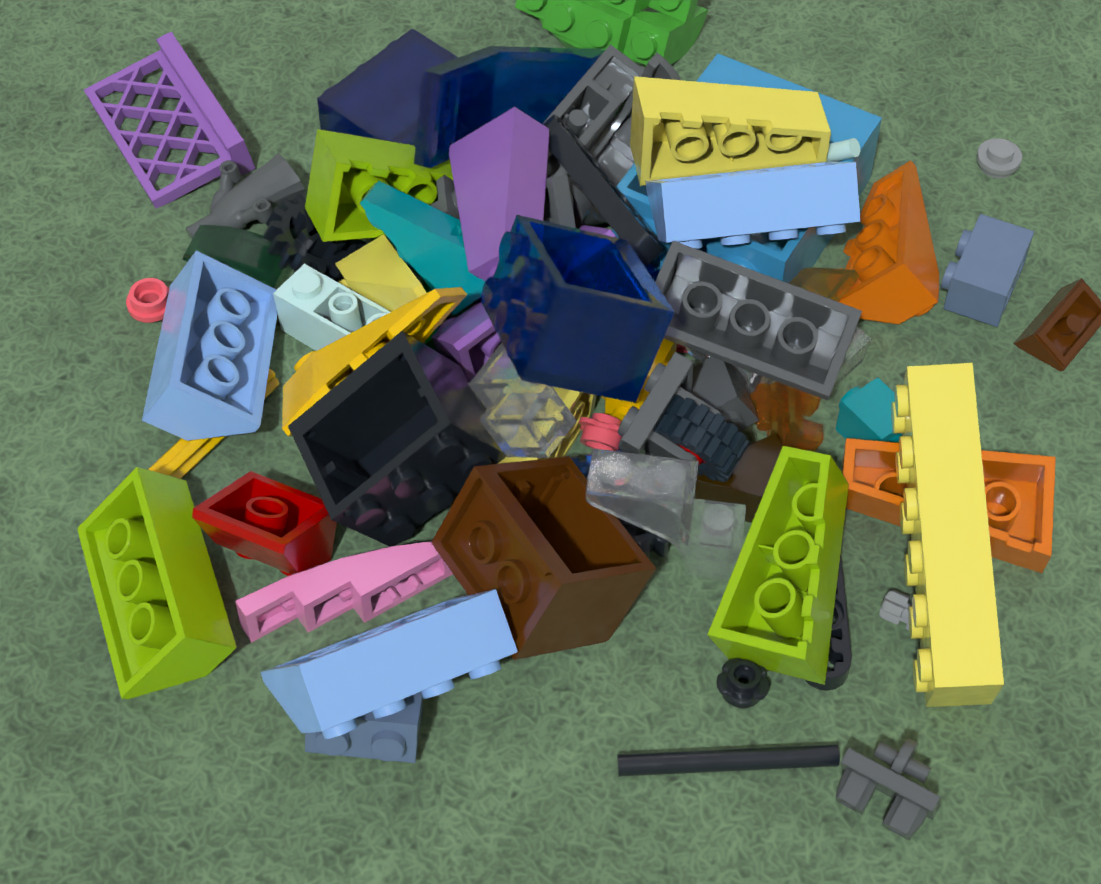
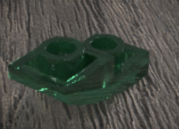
(238, 250)

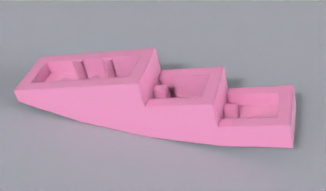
(363, 581)

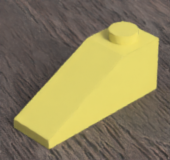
(380, 275)

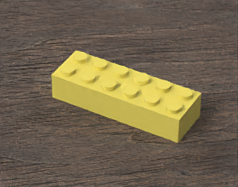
(949, 536)

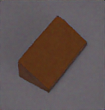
(1063, 326)

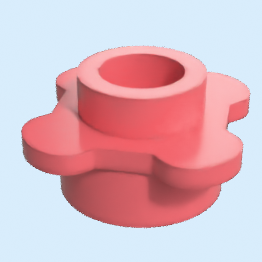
(600, 432)

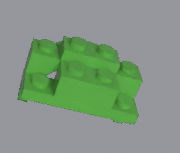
(622, 25)

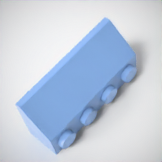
(755, 202)
(212, 353)
(391, 663)

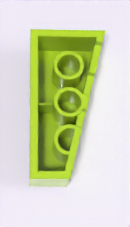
(345, 171)

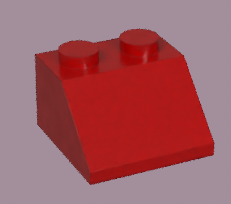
(269, 523)

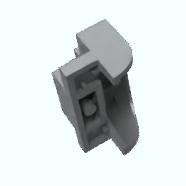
(590, 115)

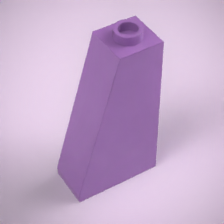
(495, 177)

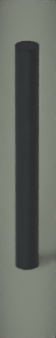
(728, 760)

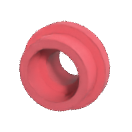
(141, 295)

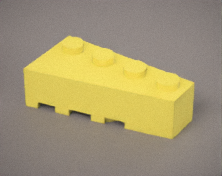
(722, 128)

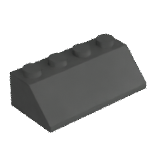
(755, 320)

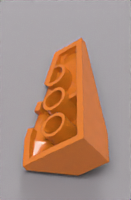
(893, 252)

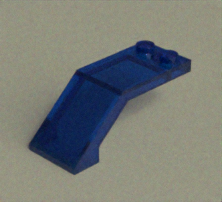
(487, 83)

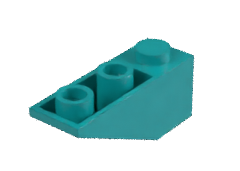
(423, 239)

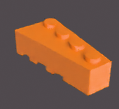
(1016, 491)

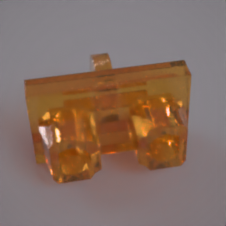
(781, 414)

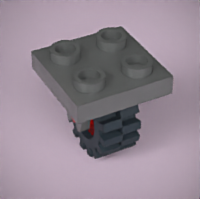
(681, 425)

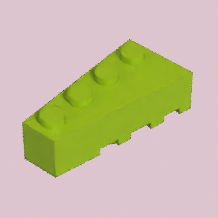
(787, 571)

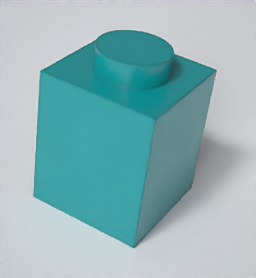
(867, 413)

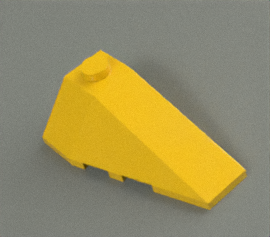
(327, 367)

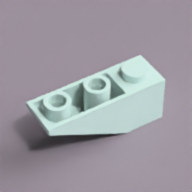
(321, 309)

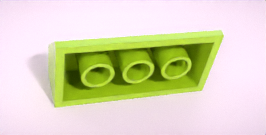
(154, 585)

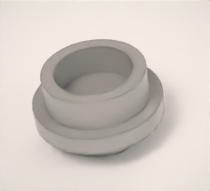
(999, 158)

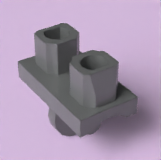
(866, 776)

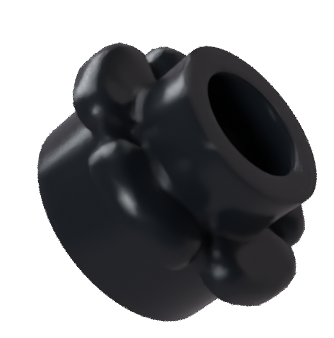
(741, 694)

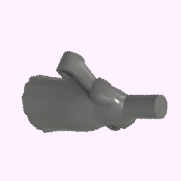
(252, 197)

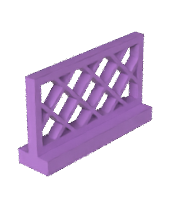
(194, 97)

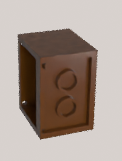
(550, 555)

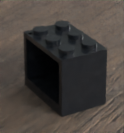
(394, 440)

